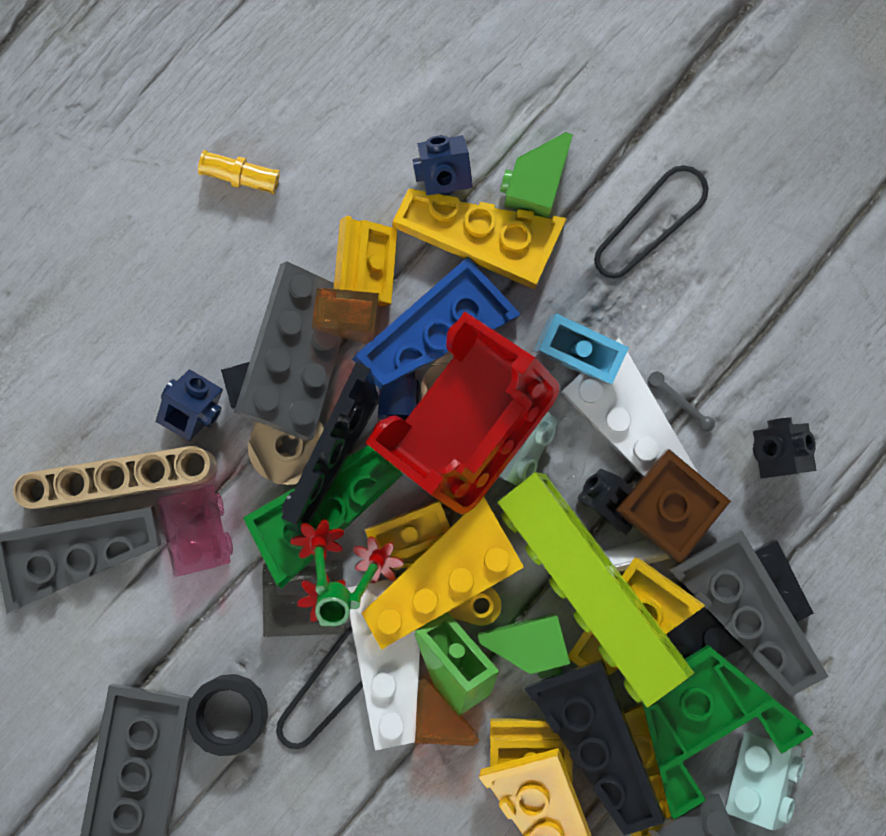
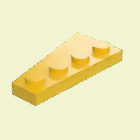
(451, 571)

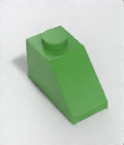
(536, 177)
(530, 644)
(455, 663)

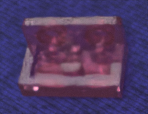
(195, 530)

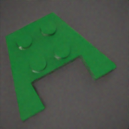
(705, 710)

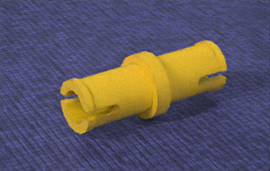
(238, 172)

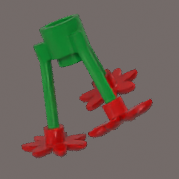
(333, 600)

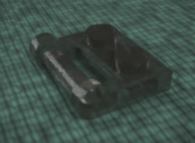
(283, 615)

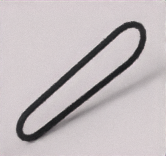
(635, 210)
(332, 715)

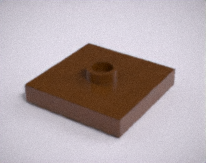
(673, 506)

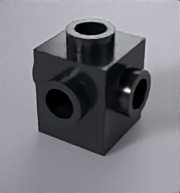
(784, 448)

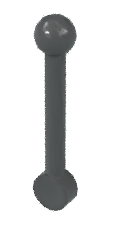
(657, 379)

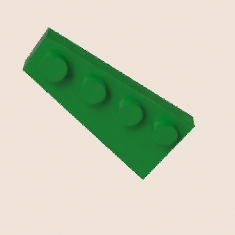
(356, 487)

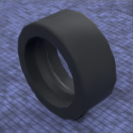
(195, 715)

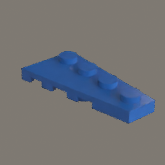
(422, 329)

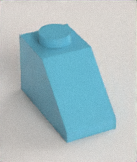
(580, 348)

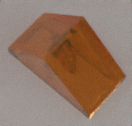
(348, 314)
(438, 720)

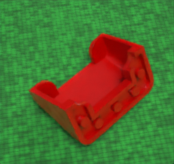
(469, 417)

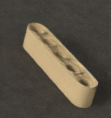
(97, 478)

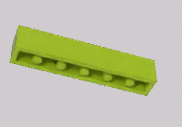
(595, 589)

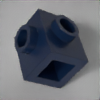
(443, 165)
(189, 405)

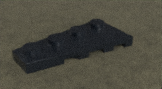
(335, 444)
(593, 727)

